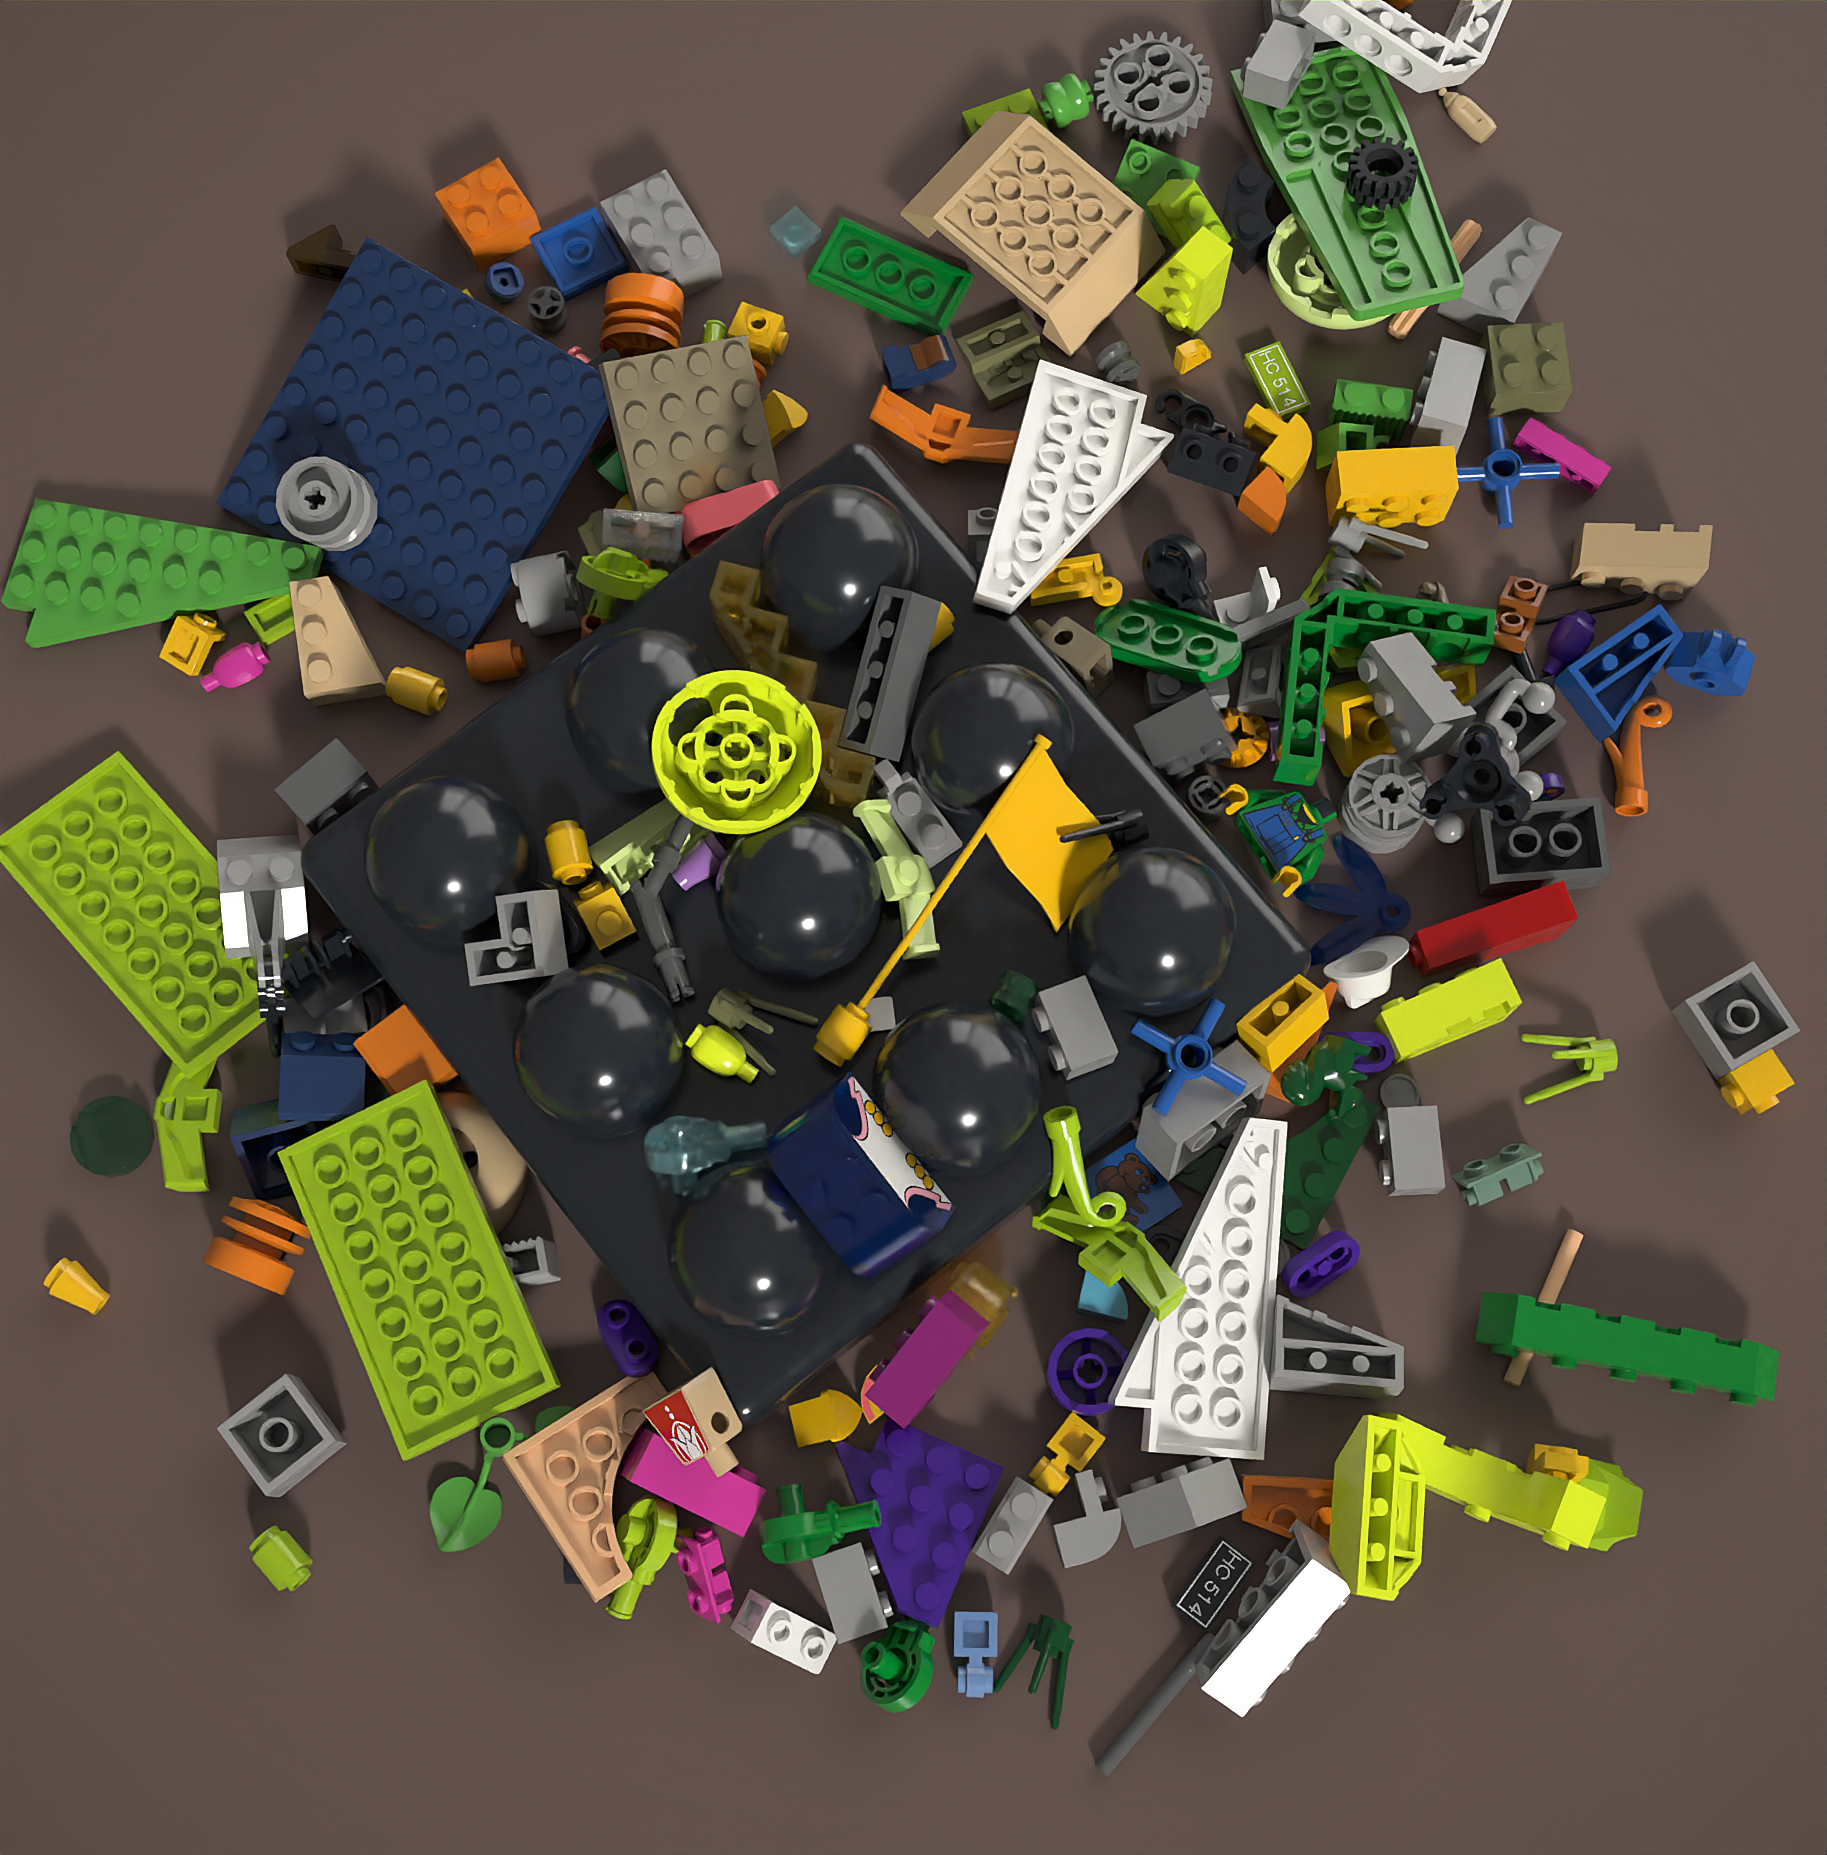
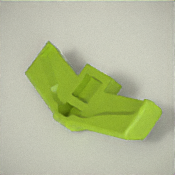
(181, 1116)
(1116, 1254)

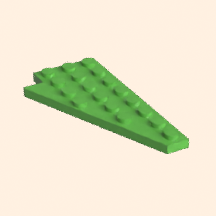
(118, 571)

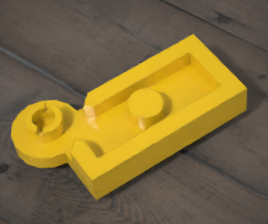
(1078, 579)

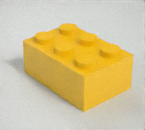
(1392, 485)

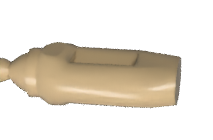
(1468, 115)

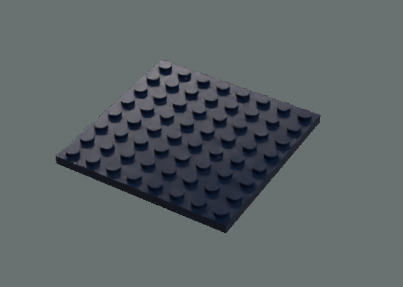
(451, 423)

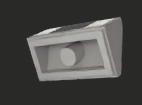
(1262, 681)

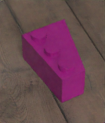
(925, 1357)

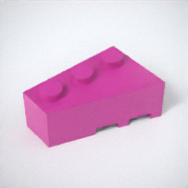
(724, 1500)

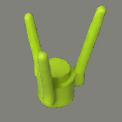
(1590, 1055)

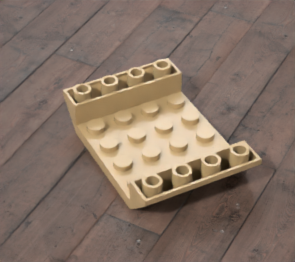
(1040, 224)

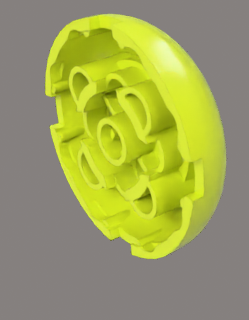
(741, 706)

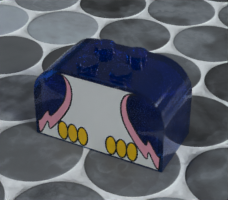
(857, 1179)

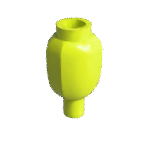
(720, 1052)

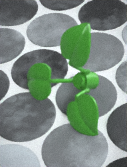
(465, 1511)

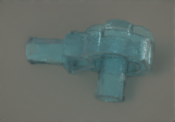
(691, 1144)

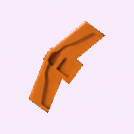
(944, 433)

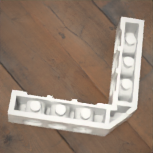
(1405, 47)

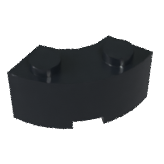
(1247, 217)

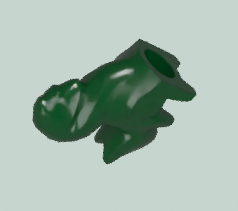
(1329, 1066)

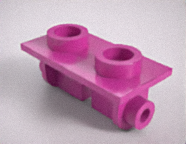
(708, 1591)

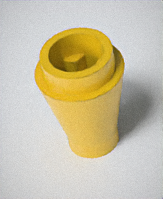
(75, 1285)

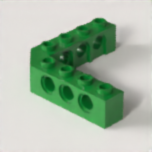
(1352, 621)

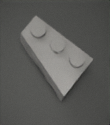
(1503, 278)
(1446, 394)

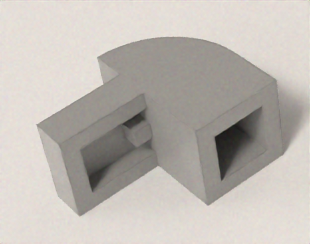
(1093, 1534)

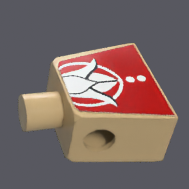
(698, 1422)

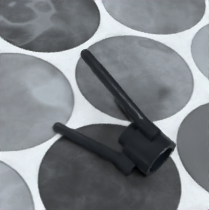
(1123, 828)

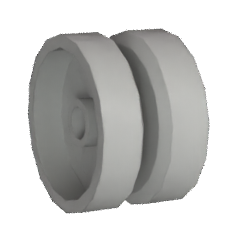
(326, 504)

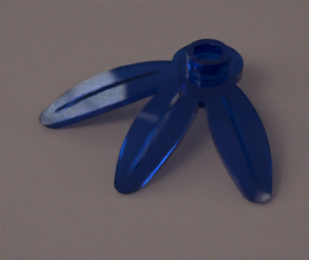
(1343, 900)

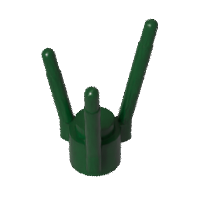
(1049, 1638)

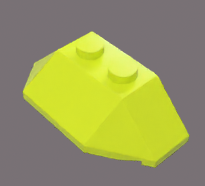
(1377, 1509)

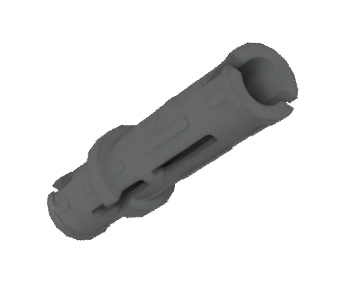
(667, 955)

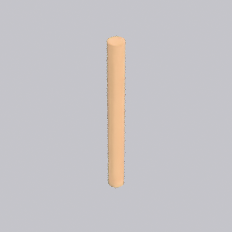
(1548, 1295)

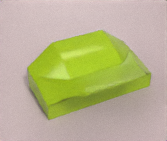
(1622, 1505)

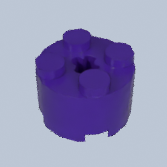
(1069, 1357)

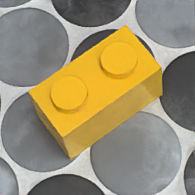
(1283, 1022)

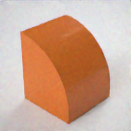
(1264, 501)

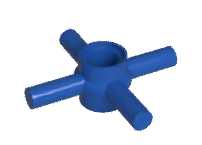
(1509, 463)
(1198, 1042)

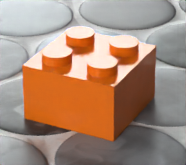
(488, 214)

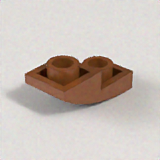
(1518, 613)

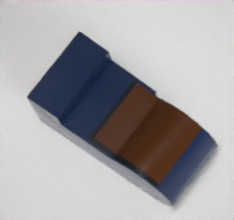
(917, 363)

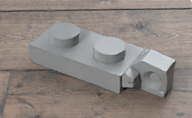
(916, 815)

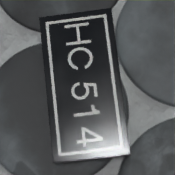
(1213, 1584)

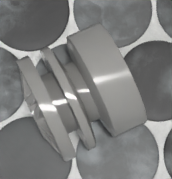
(1375, 821)

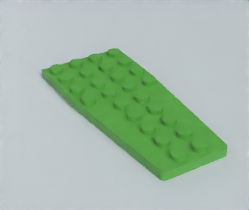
(1372, 256)

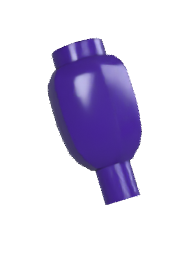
(1569, 641)

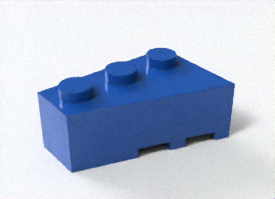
(1616, 672)

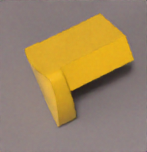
(782, 416)
(824, 1418)

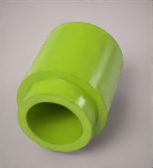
(281, 1559)

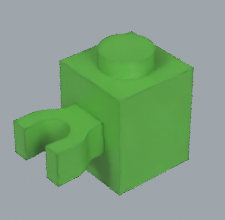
(1345, 438)

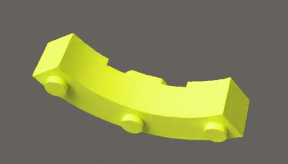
(1497, 1488)

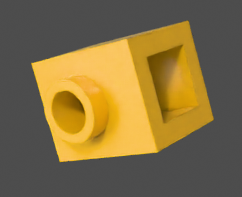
(764, 332)
(1756, 1083)

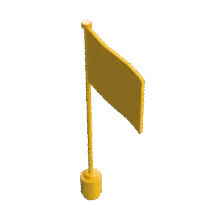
(1026, 835)

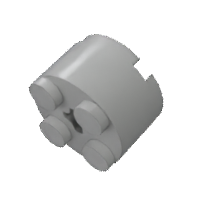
(549, 594)

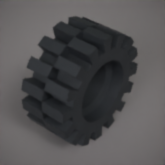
(1386, 158)

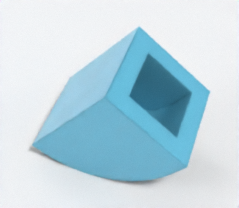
(1101, 1301)

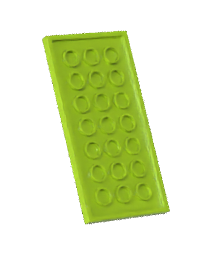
(139, 909)
(418, 1270)

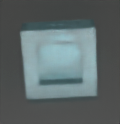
(795, 232)

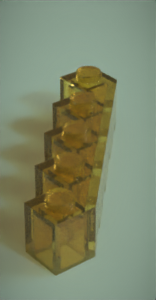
(759, 645)

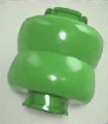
(1065, 100)

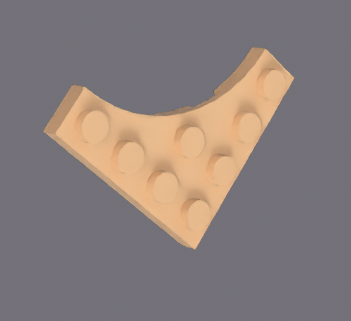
(572, 1474)

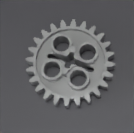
(1152, 87)

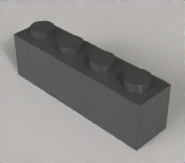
(890, 673)

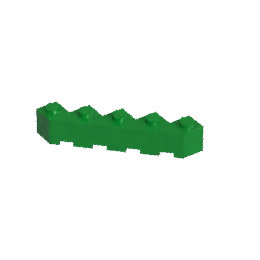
(1627, 1347)

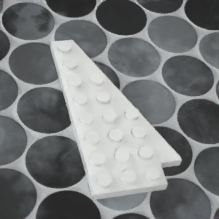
(1068, 468)
(1210, 1359)

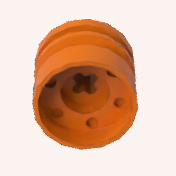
(641, 315)
(258, 1244)

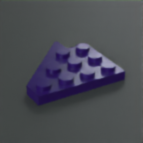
(929, 1511)

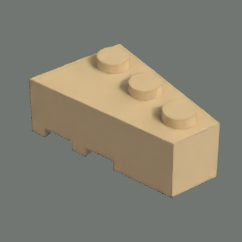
(1641, 561)
(330, 646)

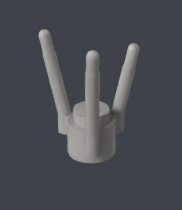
(1352, 533)

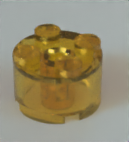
(985, 1294)

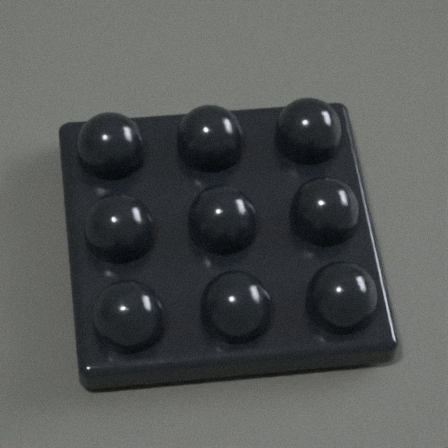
(800, 919)

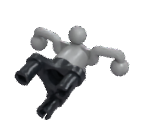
(1488, 747)

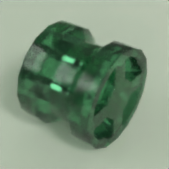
(1014, 995)

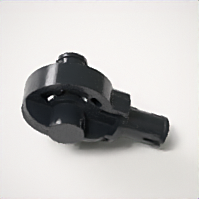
(1178, 577)

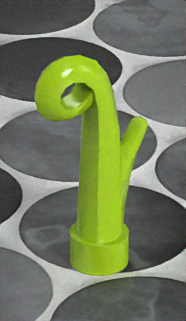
(1063, 1128)

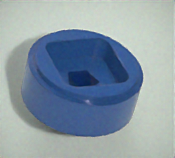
(503, 282)

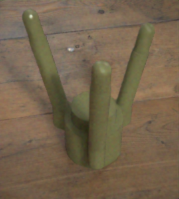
(734, 1011)

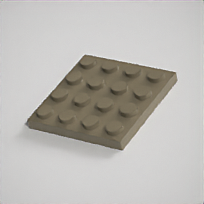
(688, 423)

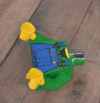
(1281, 831)

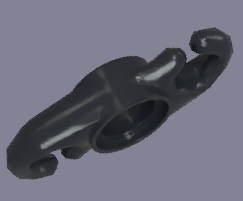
(1187, 408)

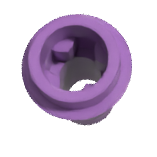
(700, 861)

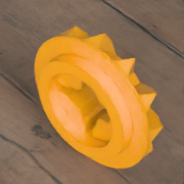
(1249, 749)

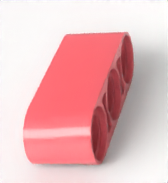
(715, 515)

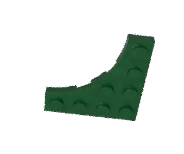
(1312, 1170)

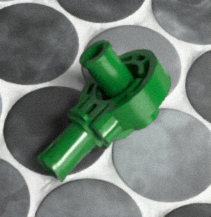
(806, 1535)
(903, 1663)

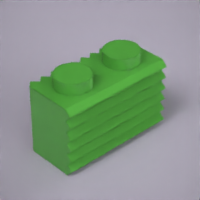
(1371, 404)

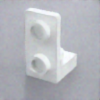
(1250, 605)
(783, 1632)

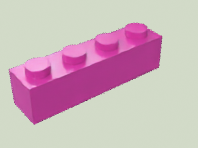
(1553, 447)

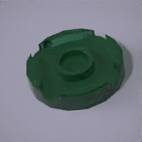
(112, 1136)

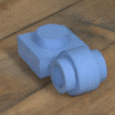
(975, 1638)

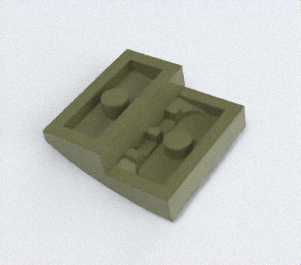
(1003, 358)

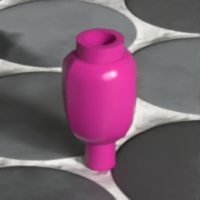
(237, 666)

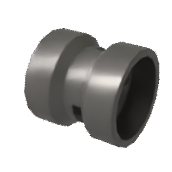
(1341, 574)

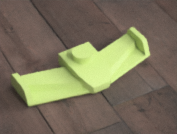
(902, 875)

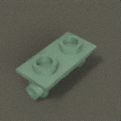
(1514, 1164)

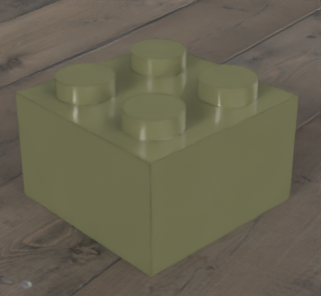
(1525, 368)

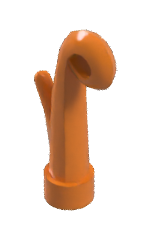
(1631, 797)

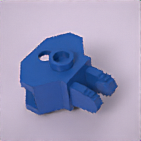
(1712, 663)

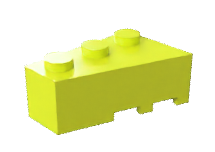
(1190, 282)
(1448, 1010)

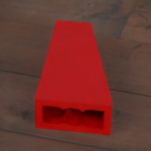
(1493, 930)

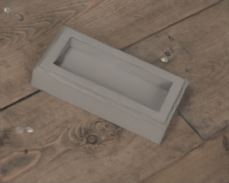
(1269, 625)

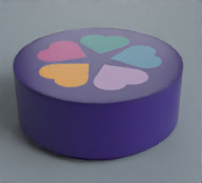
(1552, 787)

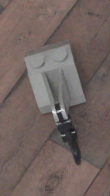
(264, 914)

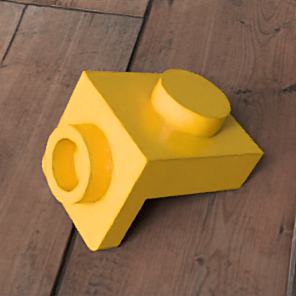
(603, 914)

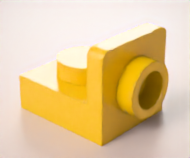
(190, 642)

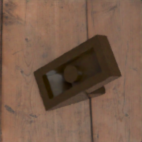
(321, 255)

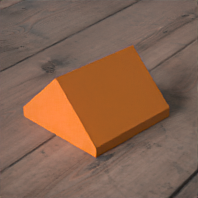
(404, 1053)

